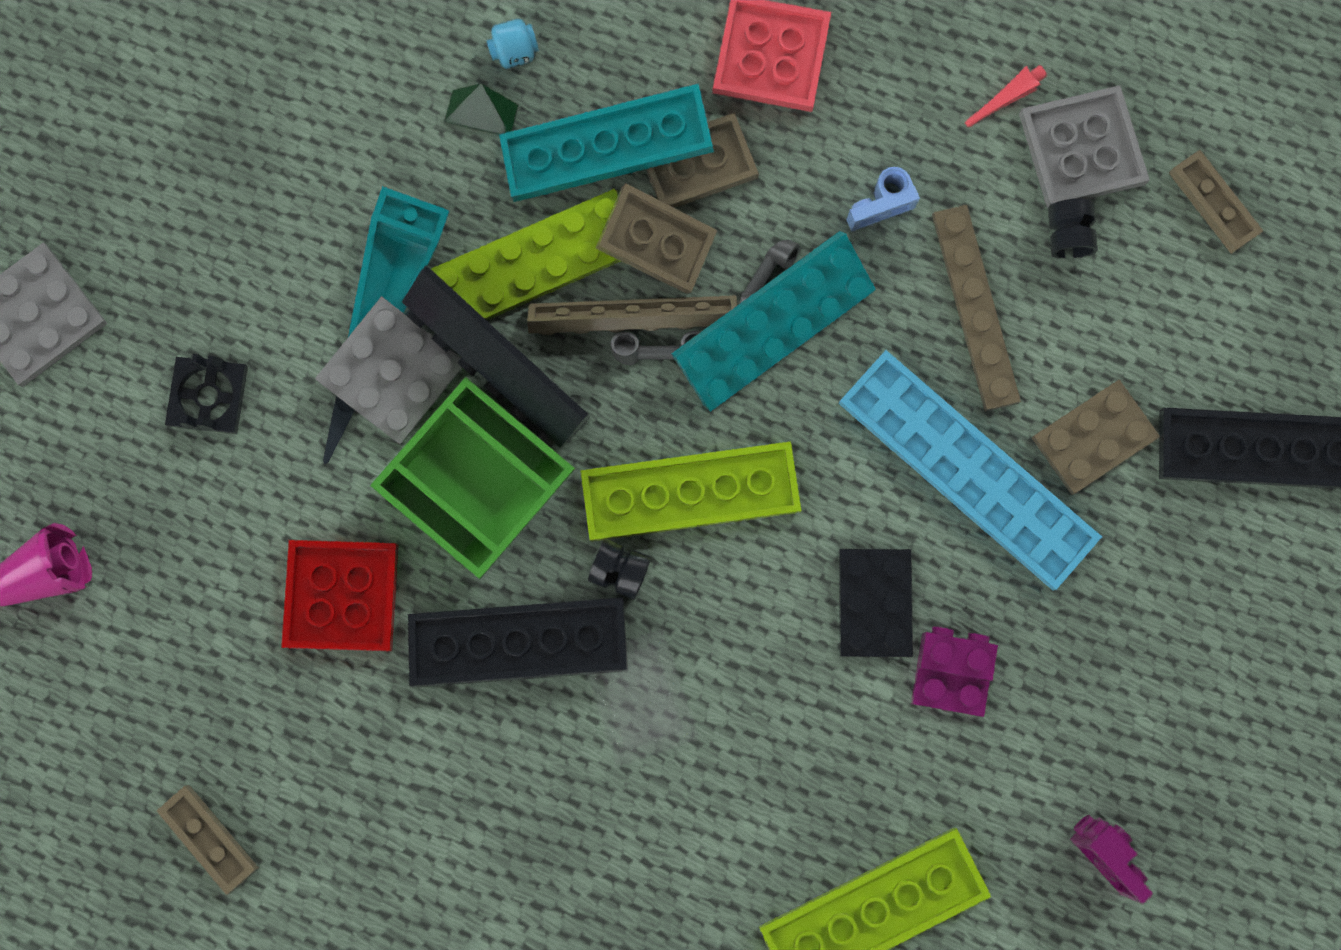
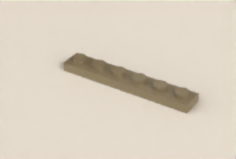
(976, 308)
(627, 314)

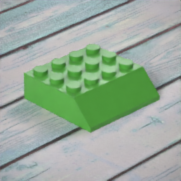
(472, 477)

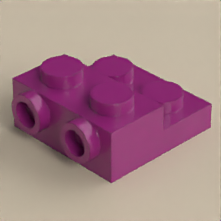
(954, 672)
(1110, 853)

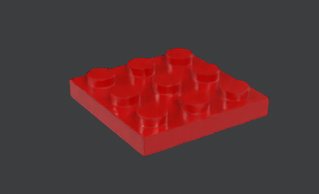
(340, 595)

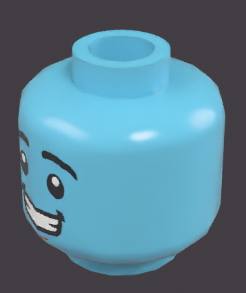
(512, 43)

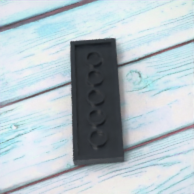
(1250, 448)
(517, 642)

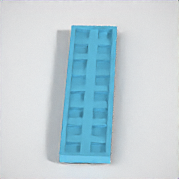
(970, 470)

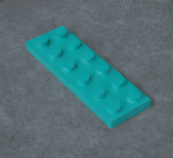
(606, 143)
(774, 321)

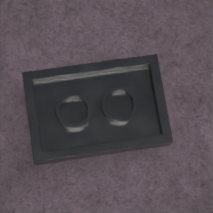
(875, 603)

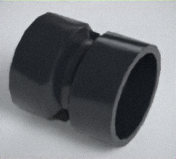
(1072, 227)
(619, 569)

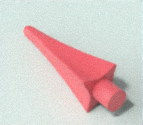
(1020, 86)

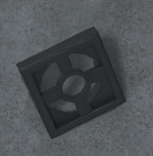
(183, 370)

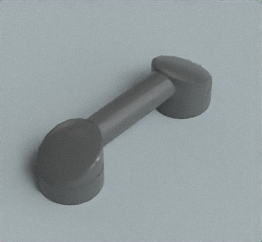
(782, 254)
(627, 350)

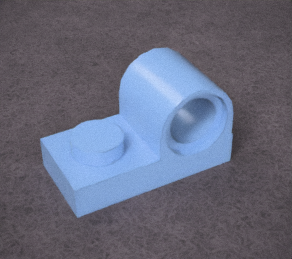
(885, 204)

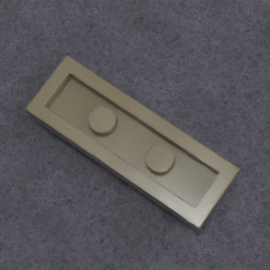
(1215, 201)
(207, 839)

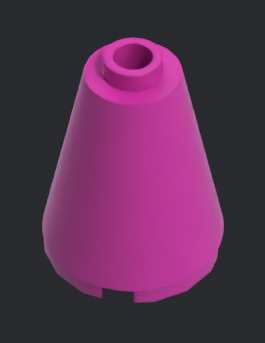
(44, 567)

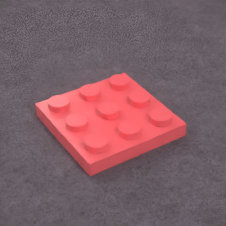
(772, 53)

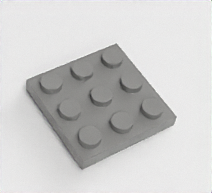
(1084, 146)
(41, 315)
(389, 371)

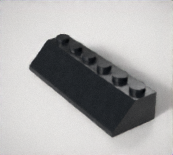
(495, 358)

